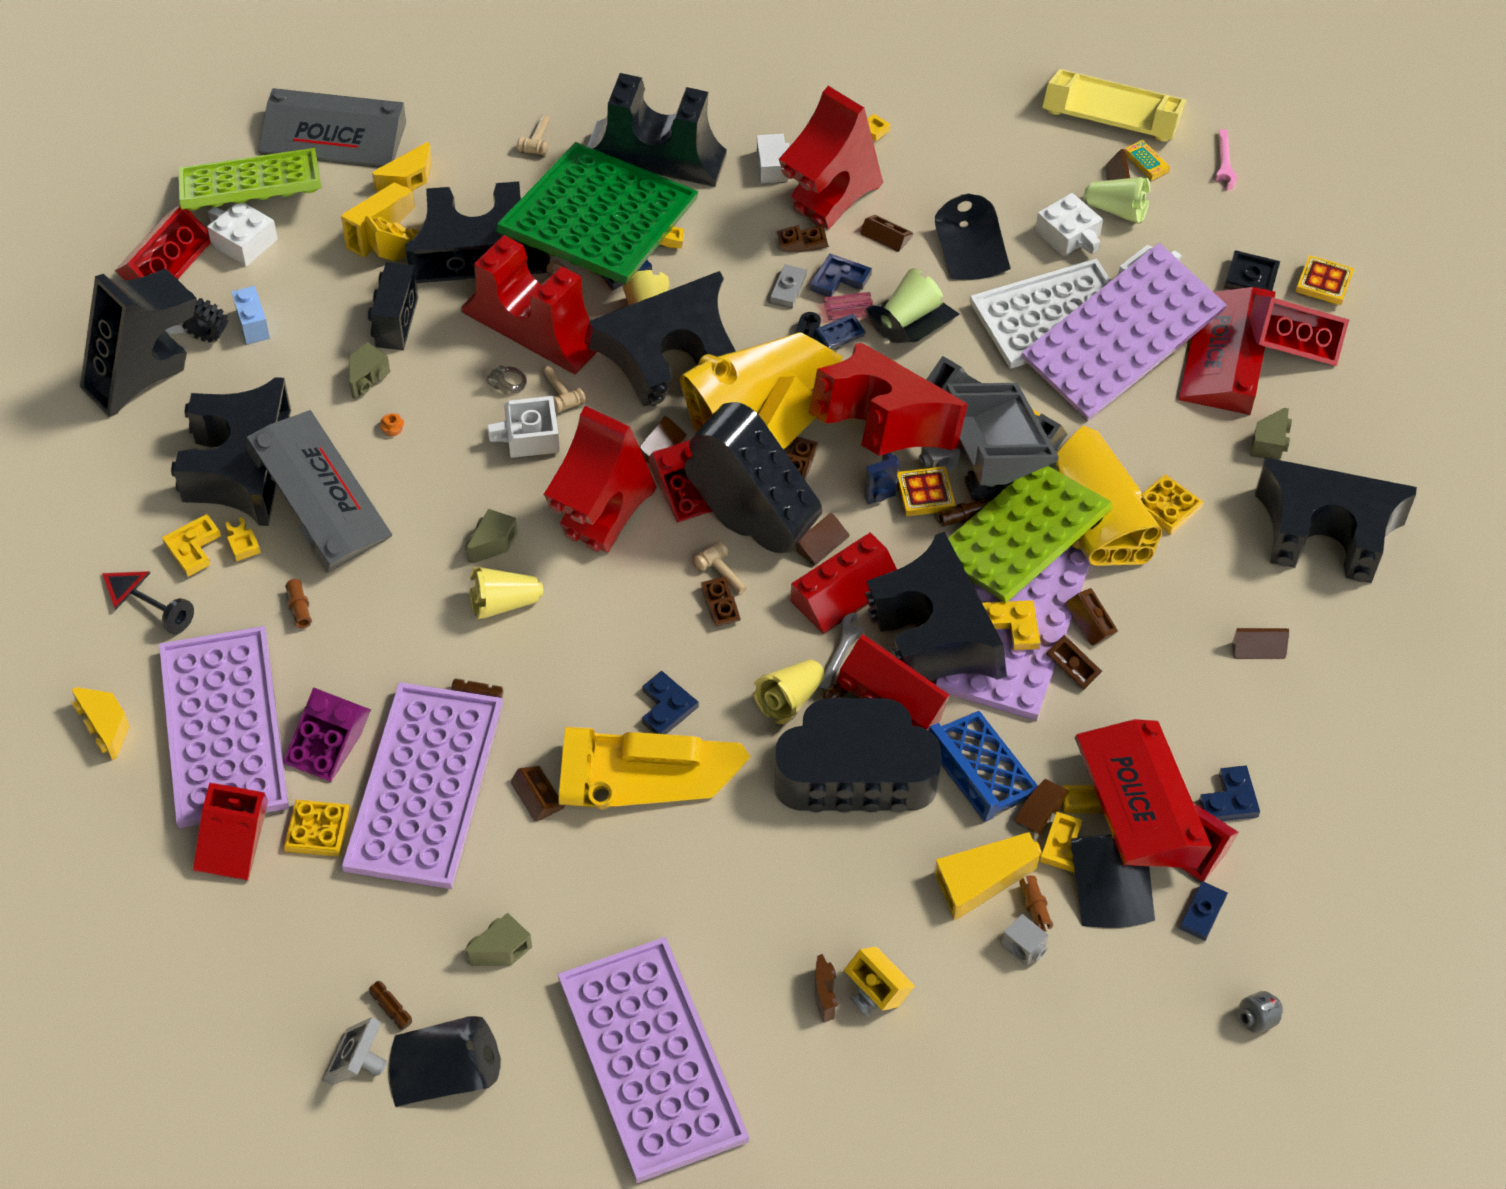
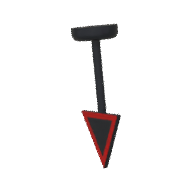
(176, 614)

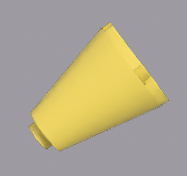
(645, 285)
(501, 591)
(787, 689)

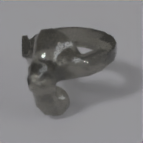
(497, 381)

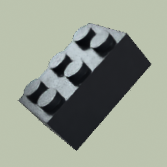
(393, 306)

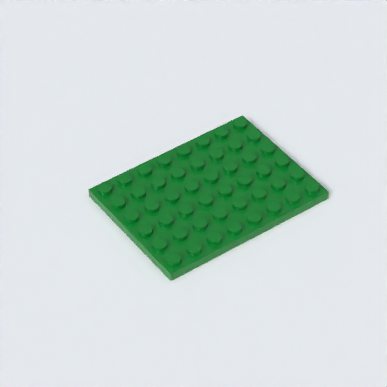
(598, 212)

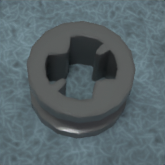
(863, 1002)

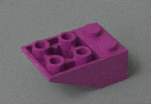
(326, 734)

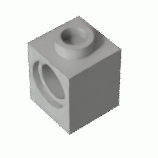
(939, 457)
(1025, 940)

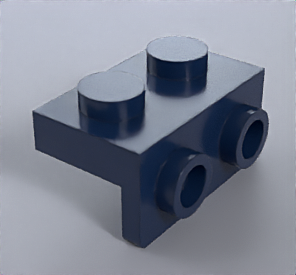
(881, 479)

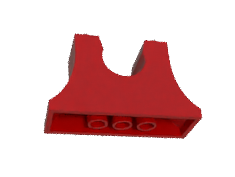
(832, 160)
(539, 317)
(895, 402)
(599, 481)

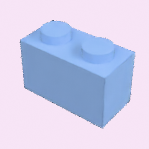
(250, 314)

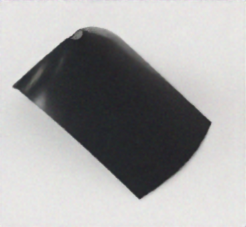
(974, 249)
(914, 331)
(1107, 889)
(437, 1061)

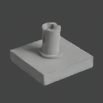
(355, 1053)

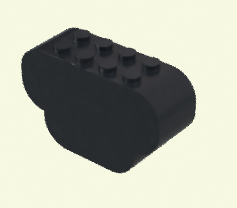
(751, 479)
(857, 759)

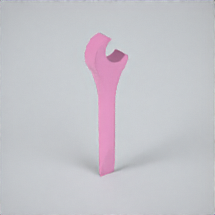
(1226, 172)

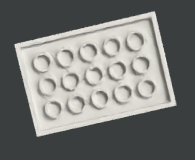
(1029, 308)

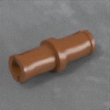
(298, 603)
(1036, 902)

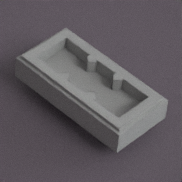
(788, 285)

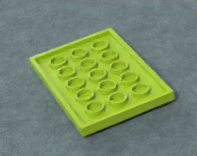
(248, 179)
(1025, 530)

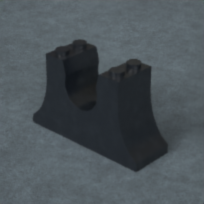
(660, 143)
(454, 242)
(676, 319)
(128, 336)
(228, 472)
(1334, 504)
(955, 627)

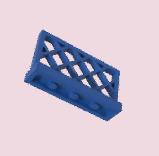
(964, 771)

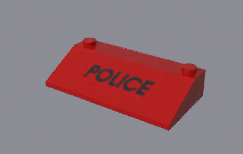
(1224, 357)
(1143, 795)

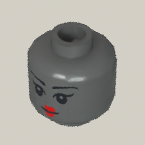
(1260, 1011)

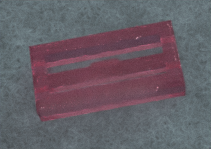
(848, 304)

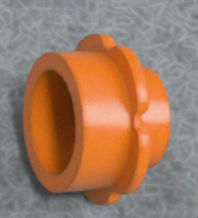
(392, 424)

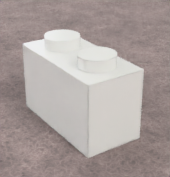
(769, 150)

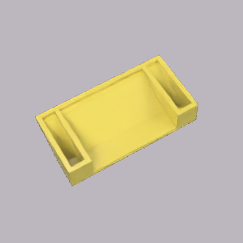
(1114, 104)

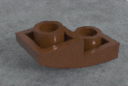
(795, 240)
(802, 454)
(720, 601)
(1040, 805)
(824, 985)

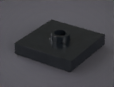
(1251, 271)

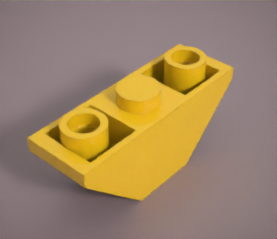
(407, 170)
(388, 238)
(103, 717)

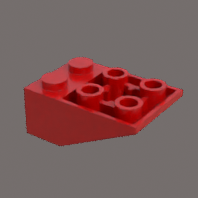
(674, 484)
(229, 831)

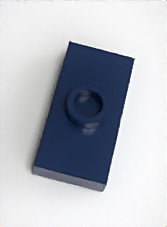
(840, 332)
(1203, 911)

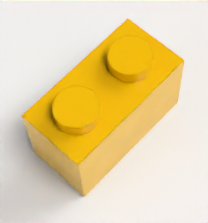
(879, 978)

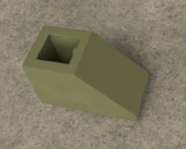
(366, 369)
(1270, 435)
(492, 536)
(500, 944)

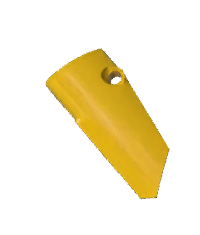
(751, 374)
(1127, 531)
(644, 767)

